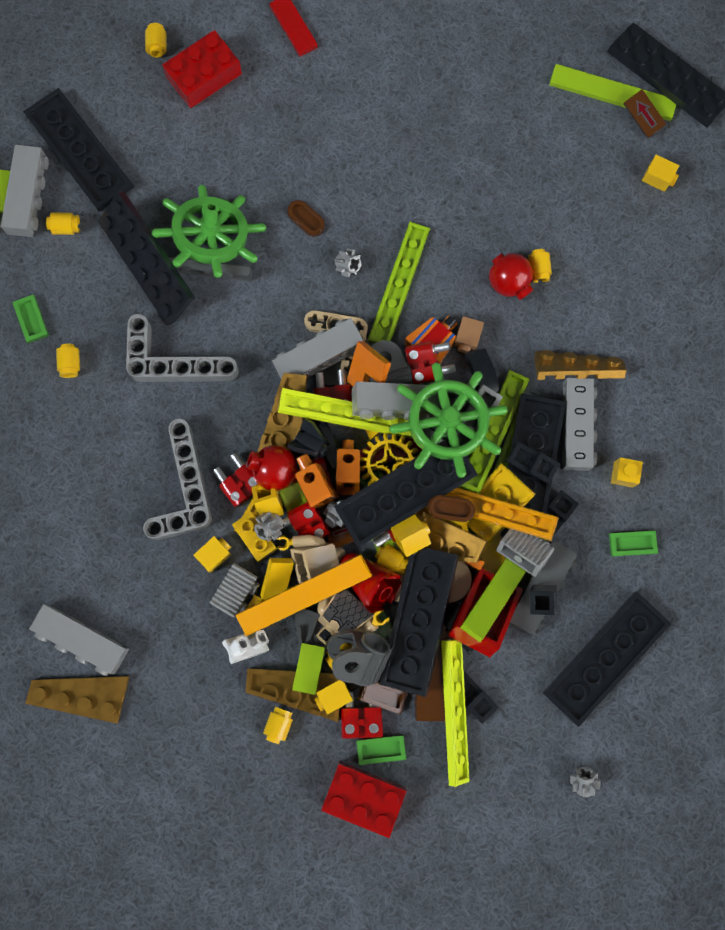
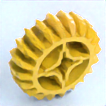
(379, 465)

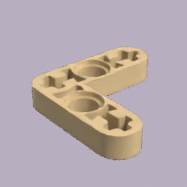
(331, 317)

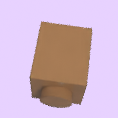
(468, 335)

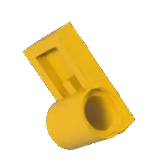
(259, 548)

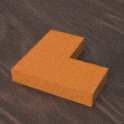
(367, 364)

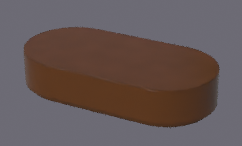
(306, 218)
(450, 508)

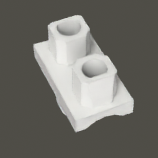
(245, 646)

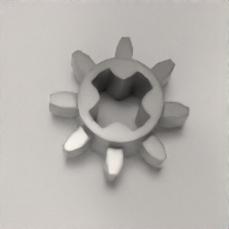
(348, 262)
(332, 516)
(268, 526)
(585, 781)

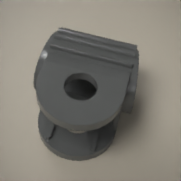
(399, 369)
(367, 654)

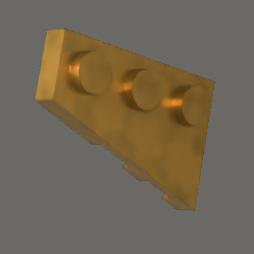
(453, 540)

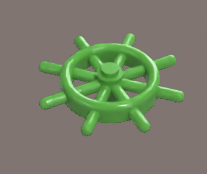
(209, 230)
(448, 420)

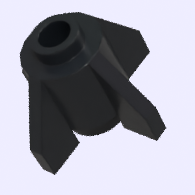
(309, 441)

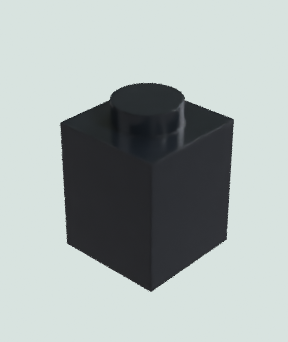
(543, 599)

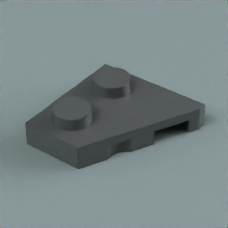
(307, 628)

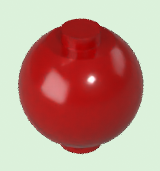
(511, 275)
(273, 467)

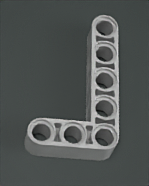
(172, 364)
(188, 486)

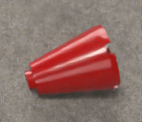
(379, 588)

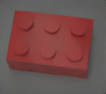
(202, 69)
(495, 635)
(364, 799)

